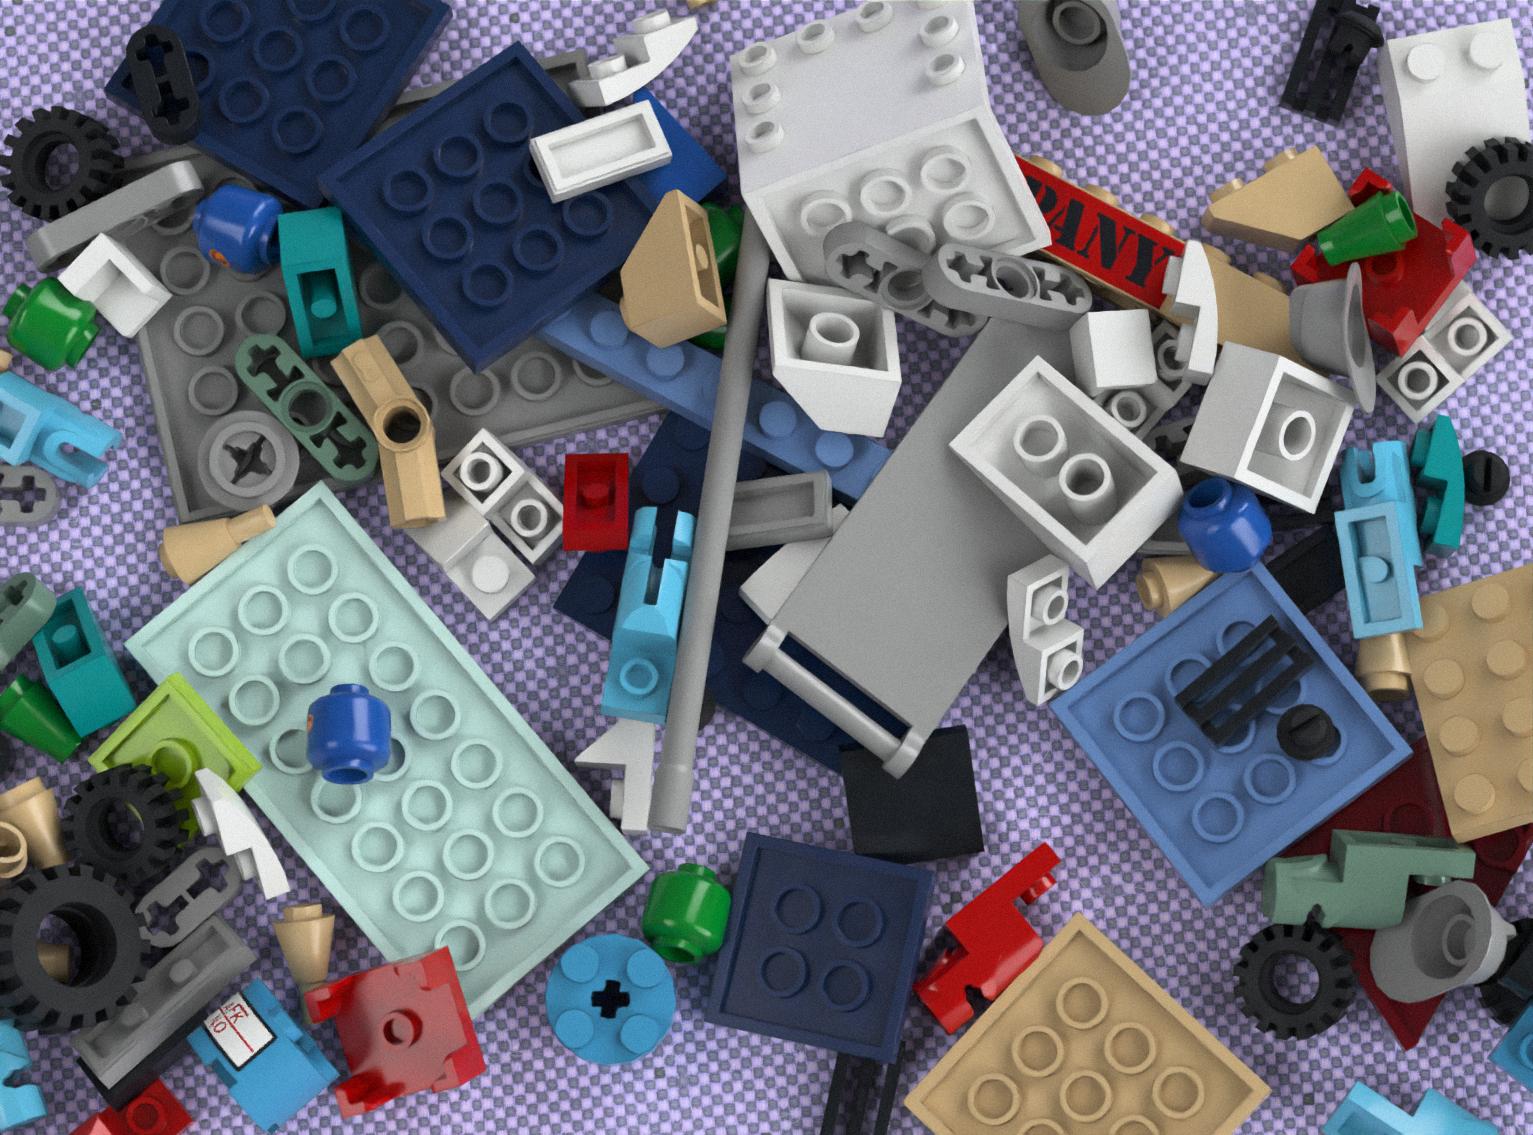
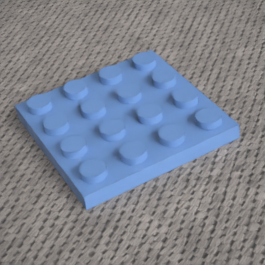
(1248, 801)

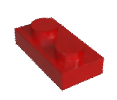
(596, 502)

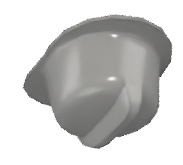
(1078, 52)
(1333, 334)
(1441, 944)

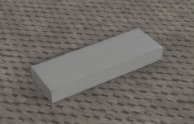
(165, 1000)

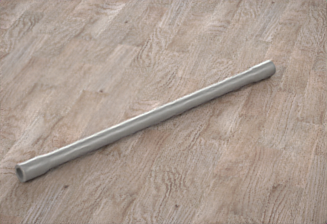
(675, 774)

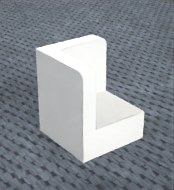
(115, 284)
(1113, 351)

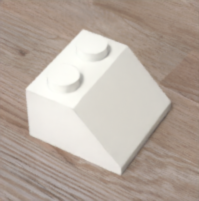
(834, 355)
(1269, 426)

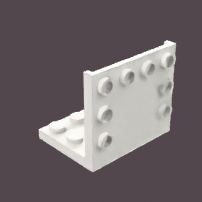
(880, 127)

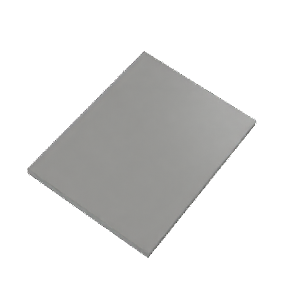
(194, 338)

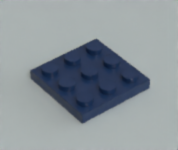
(821, 947)

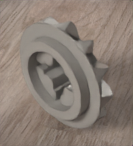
(243, 432)

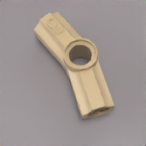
(407, 468)

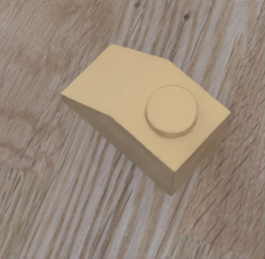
(673, 276)

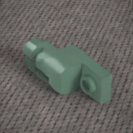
(1362, 880)

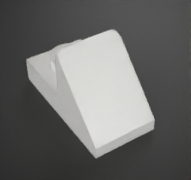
(474, 557)
(627, 748)

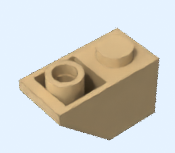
(1283, 205)

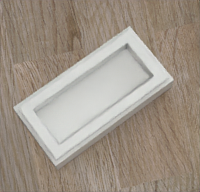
(600, 151)

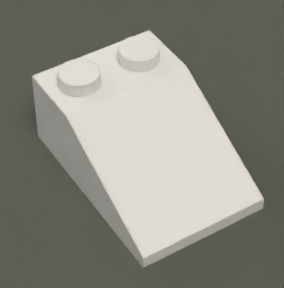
(1451, 95)
(1069, 471)

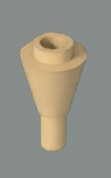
(198, 547)
(1171, 582)
(306, 944)

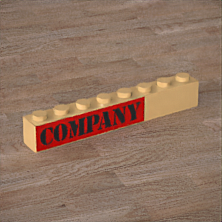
(1128, 257)

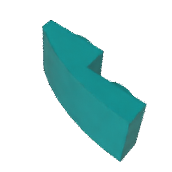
(1440, 470)

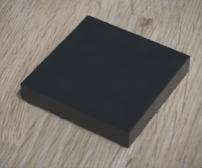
(922, 813)

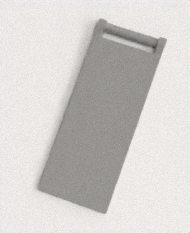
(918, 565)

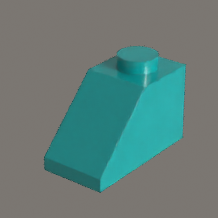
(320, 280)
(82, 665)

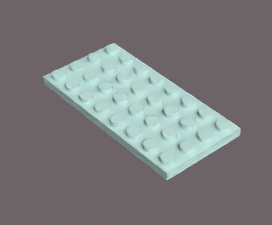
(472, 820)

